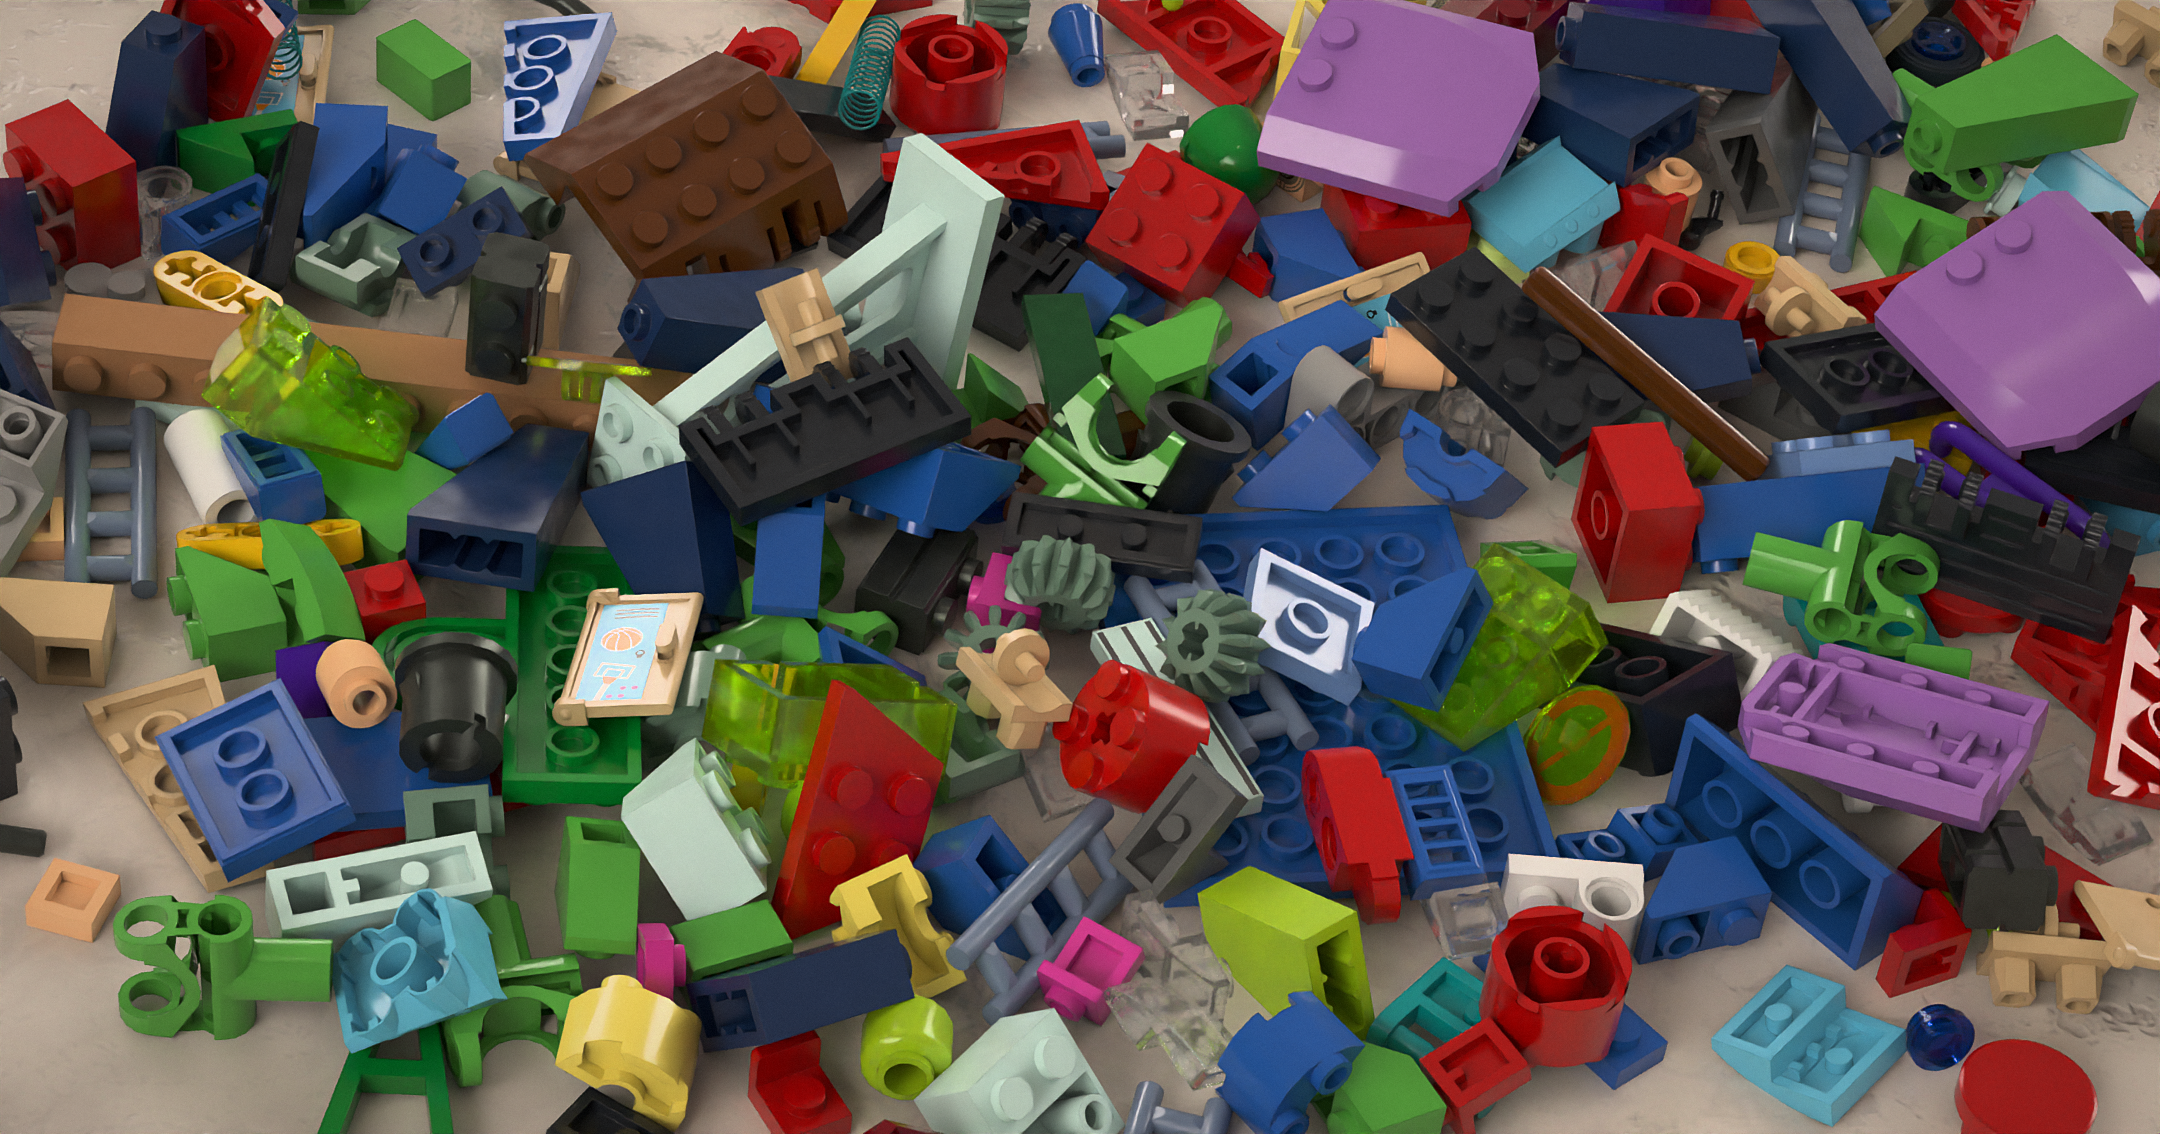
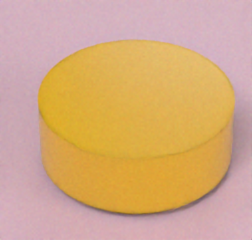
(1752, 261)

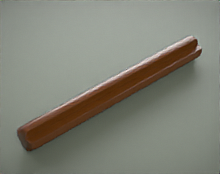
(1645, 374)

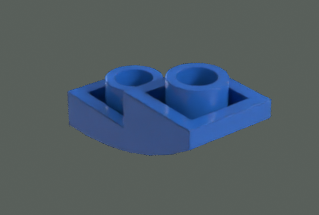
(1634, 836)

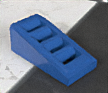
(191, 225)
(466, 433)
(277, 482)
(1420, 874)

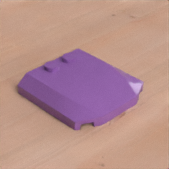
(1403, 103)
(2033, 327)
(1894, 733)

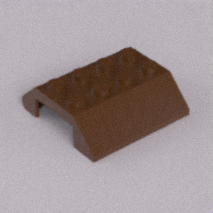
(697, 173)

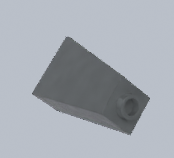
(1764, 145)

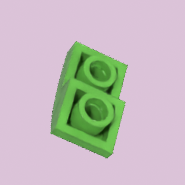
(303, 563)

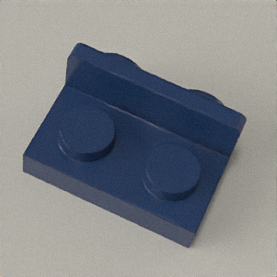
(451, 248)

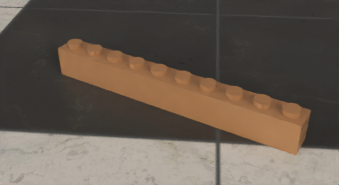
(169, 351)

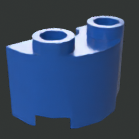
(1464, 481)
(1284, 1063)

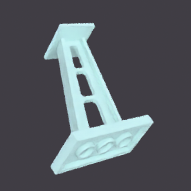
(917, 284)

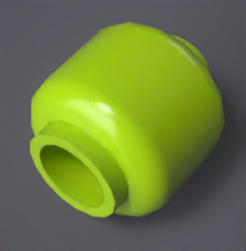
(906, 1047)

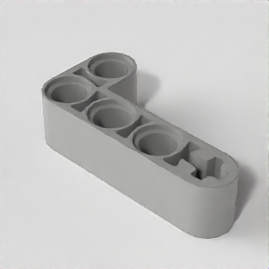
(1371, 410)

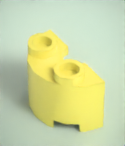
(897, 899)
(633, 1042)

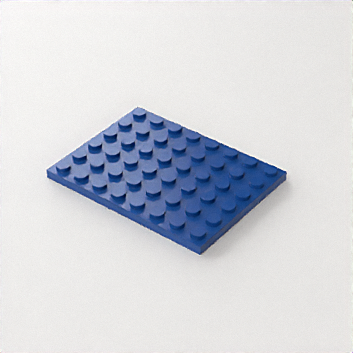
(1378, 558)

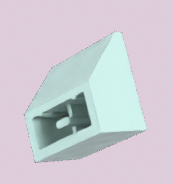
(698, 834)
(1020, 1081)

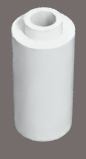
(204, 468)

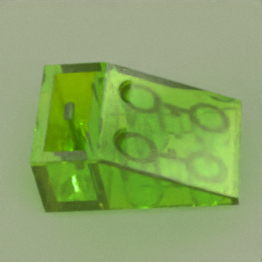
(304, 394)
(1523, 655)

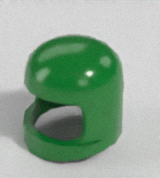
(1226, 147)

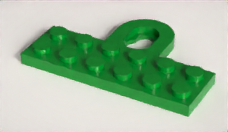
(541, 632)

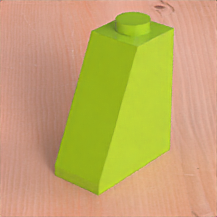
(1287, 943)

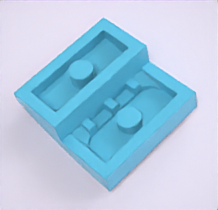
(1809, 1046)

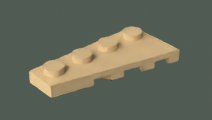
(128, 729)

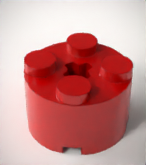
(948, 76)
(1129, 736)
(1556, 986)

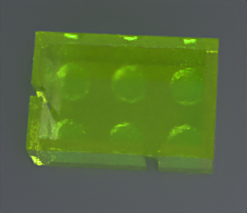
(777, 726)

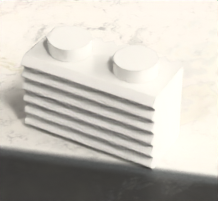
(1706, 621)

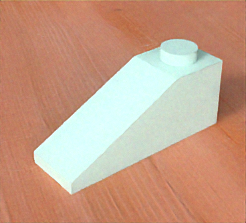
(366, 888)

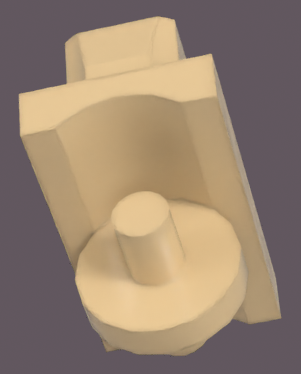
(2133, 33)
(1802, 303)
(805, 325)
(1014, 688)
(2048, 955)

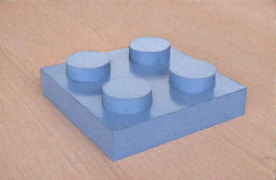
(1836, 454)
(1307, 625)

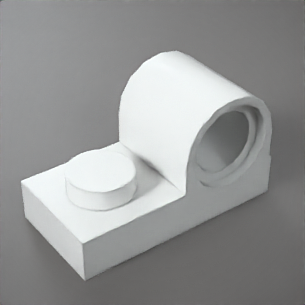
(1600, 889)

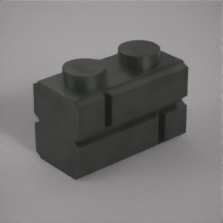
(507, 308)
(920, 583)
(1998, 874)

